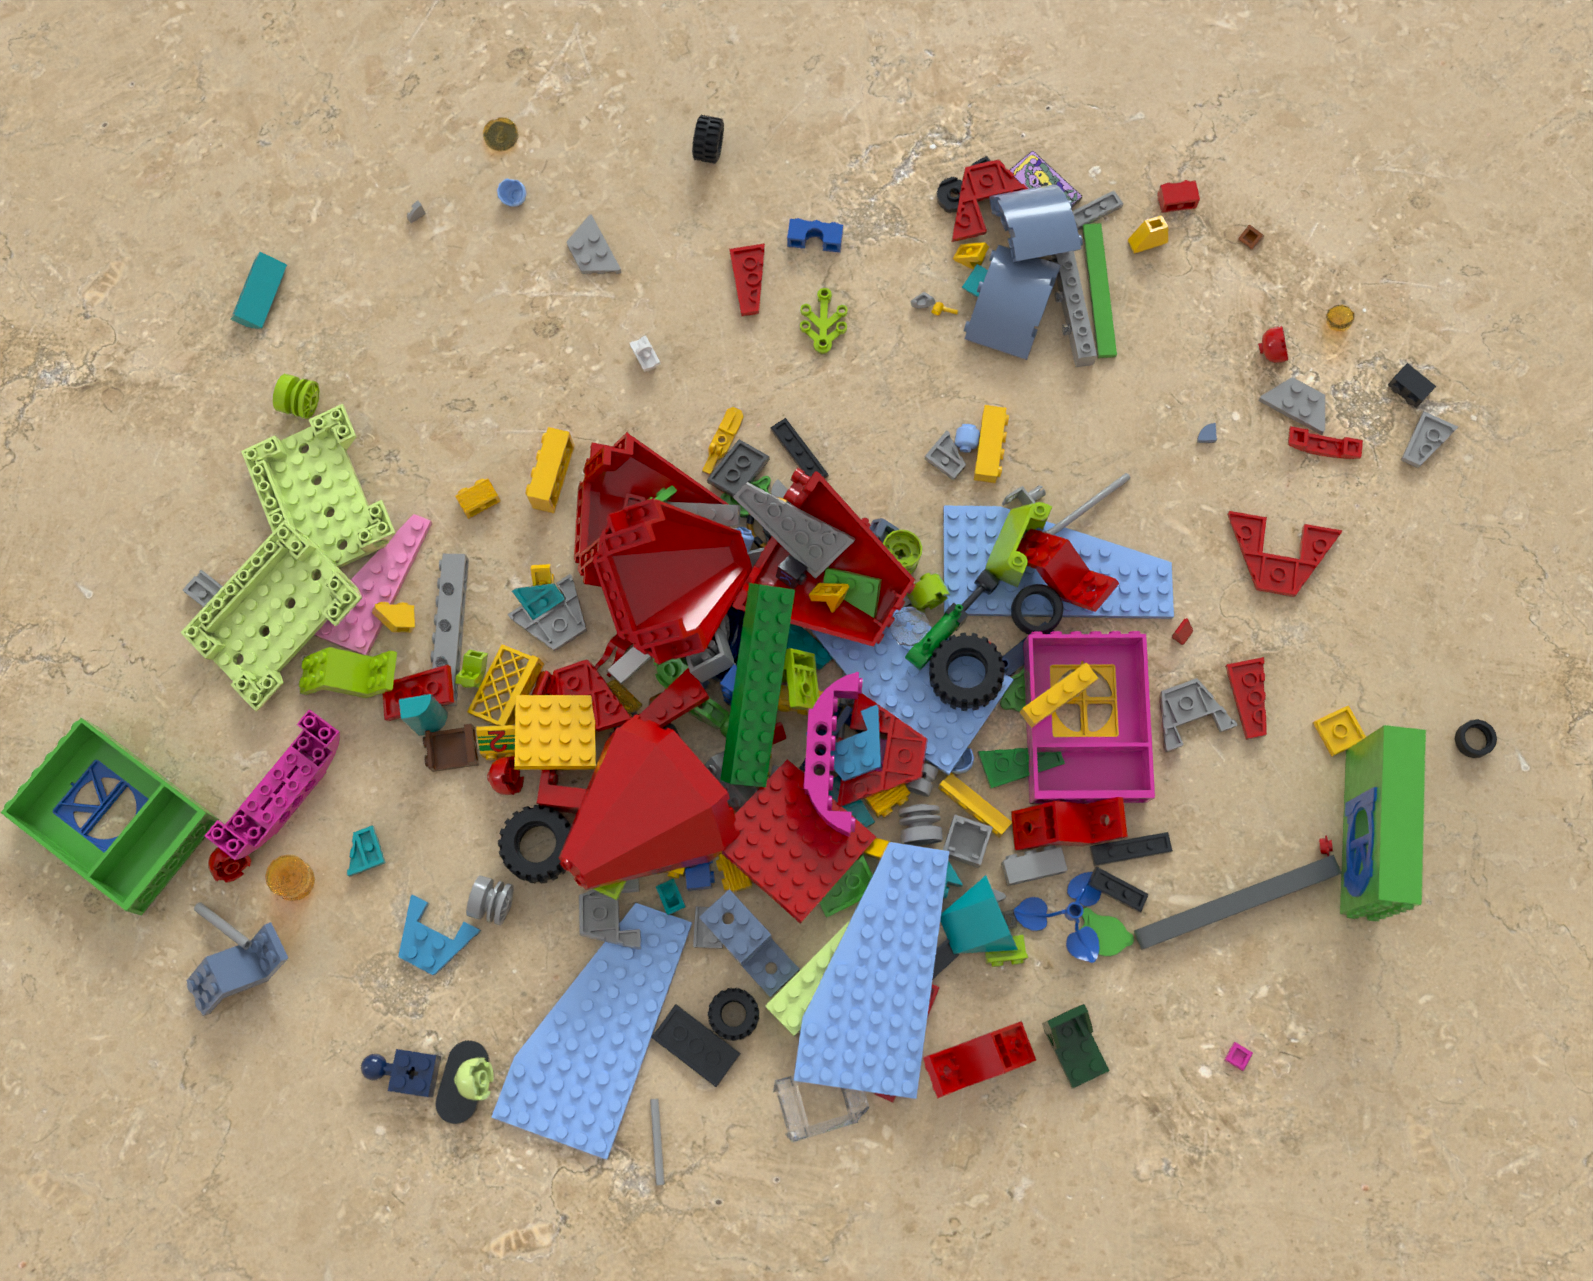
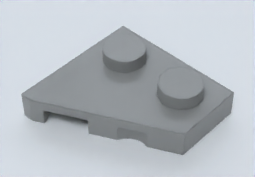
(945, 457)

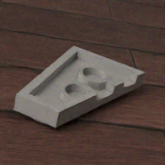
(1426, 438)

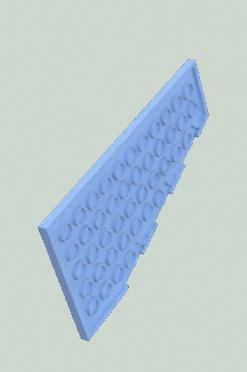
(972, 531)
(909, 695)
(875, 993)
(589, 1049)

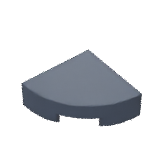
(1208, 434)

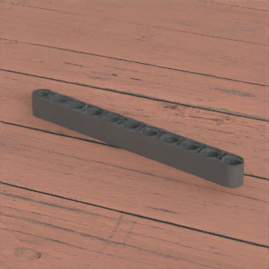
(1237, 902)

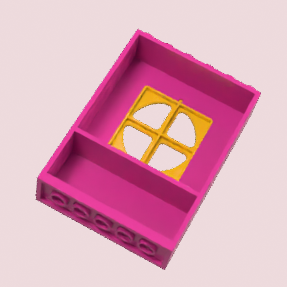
(1101, 762)

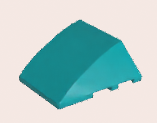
(976, 922)

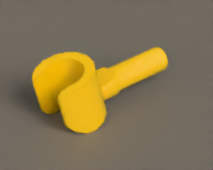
(939, 307)

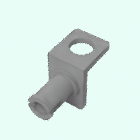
(1024, 496)

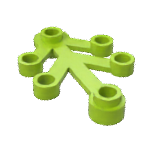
(823, 323)

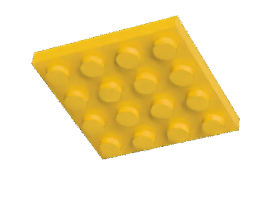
(554, 732)

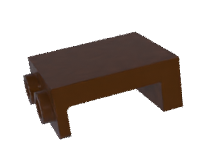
(451, 748)

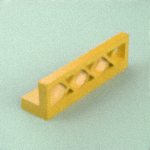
(974, 804)

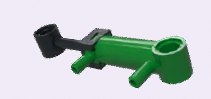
(950, 622)

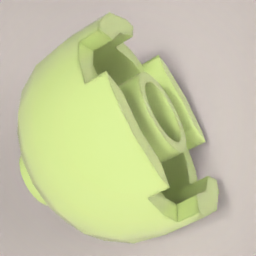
(474, 1078)

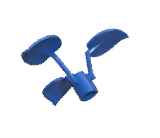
(1080, 944)

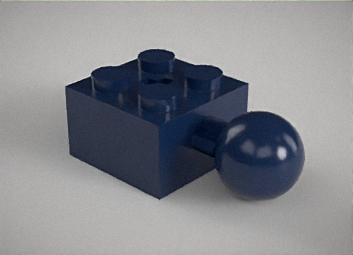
(401, 1081)

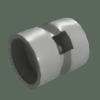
(923, 786)

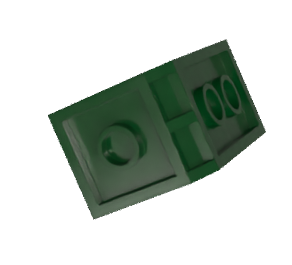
(1075, 1046)

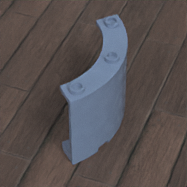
(1037, 221)
(1011, 303)

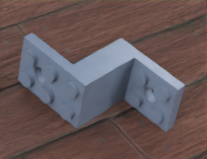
(749, 943)
(236, 969)

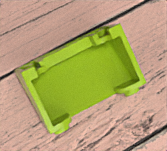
(1004, 559)

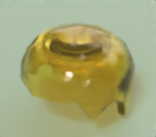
(1340, 318)

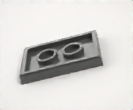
(737, 468)

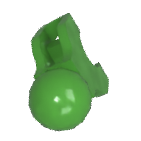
(712, 715)

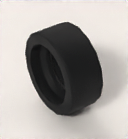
(1488, 731)

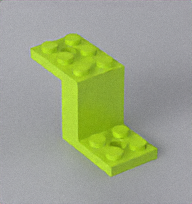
(348, 672)
(801, 674)

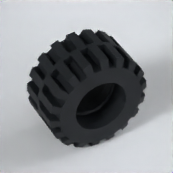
(708, 139)
(715, 1014)

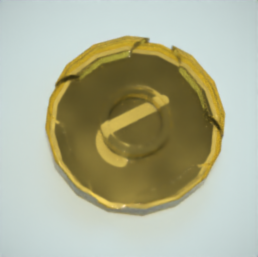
(500, 134)

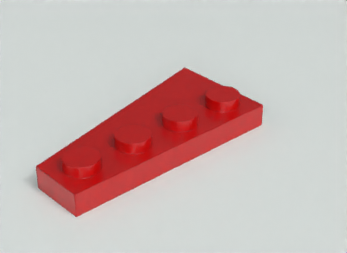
(748, 273)
(1248, 691)
(676, 700)

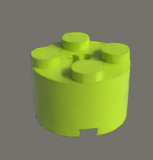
(928, 592)

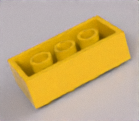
(550, 470)

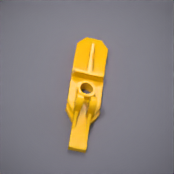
(727, 431)

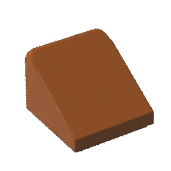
(1251, 237)

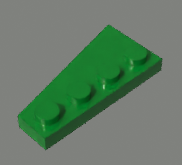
(1013, 764)

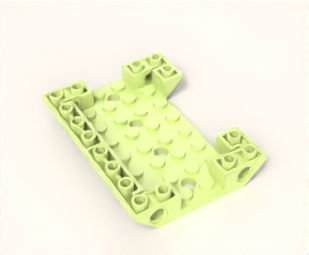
(288, 491)
(260, 598)

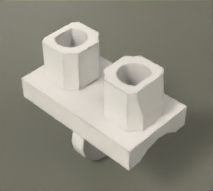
(645, 354)

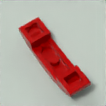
(1324, 446)

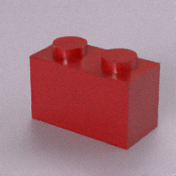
(1178, 196)

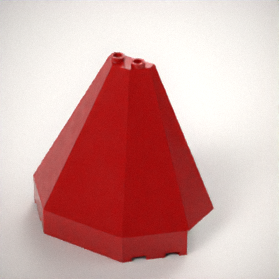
(608, 477)
(669, 577)
(646, 810)

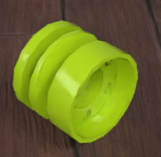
(296, 396)
(906, 545)

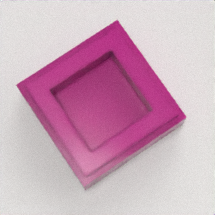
(1238, 1056)

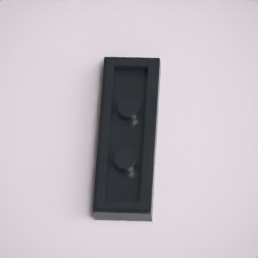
(1117, 889)

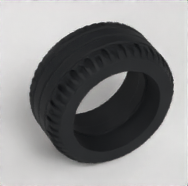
(1048, 593)

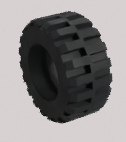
(973, 647)
(512, 836)

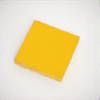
(1339, 730)

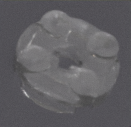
(916, 618)

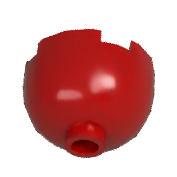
(1274, 345)
(504, 777)
(225, 867)

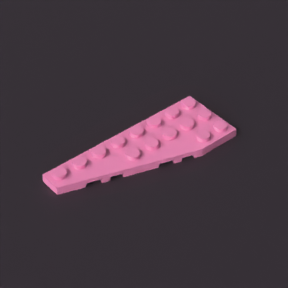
(377, 582)

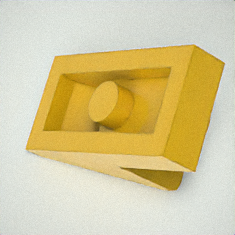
(971, 254)
(541, 574)
(831, 593)

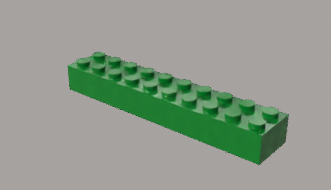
(757, 685)

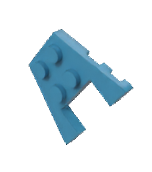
(860, 752)
(427, 947)

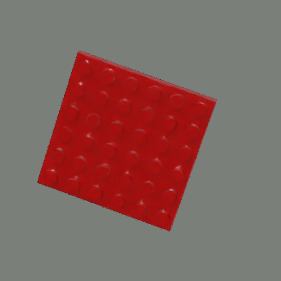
(790, 846)

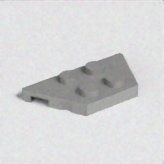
(591, 249)
(1298, 403)

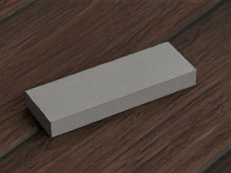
(1097, 209)

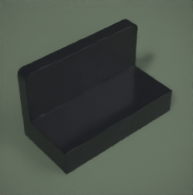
(943, 957)

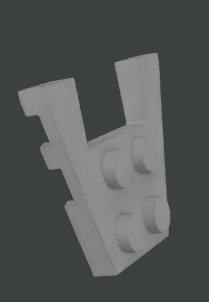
(558, 624)
(1188, 703)
(601, 918)

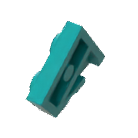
(538, 598)
(365, 851)

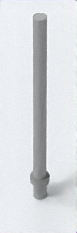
(1089, 504)

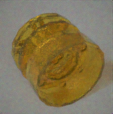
(282, 869)

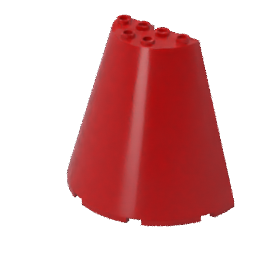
(864, 556)

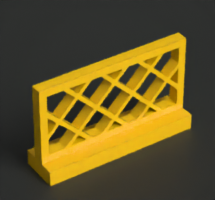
(523, 687)

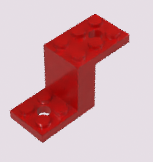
(1065, 570)
(558, 797)
(1069, 823)
(979, 1059)

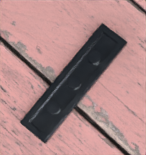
(797, 448)
(1131, 849)

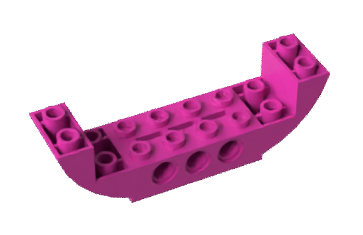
(819, 719)
(280, 790)

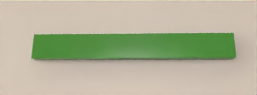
(1099, 291)

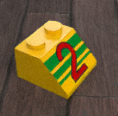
(496, 741)

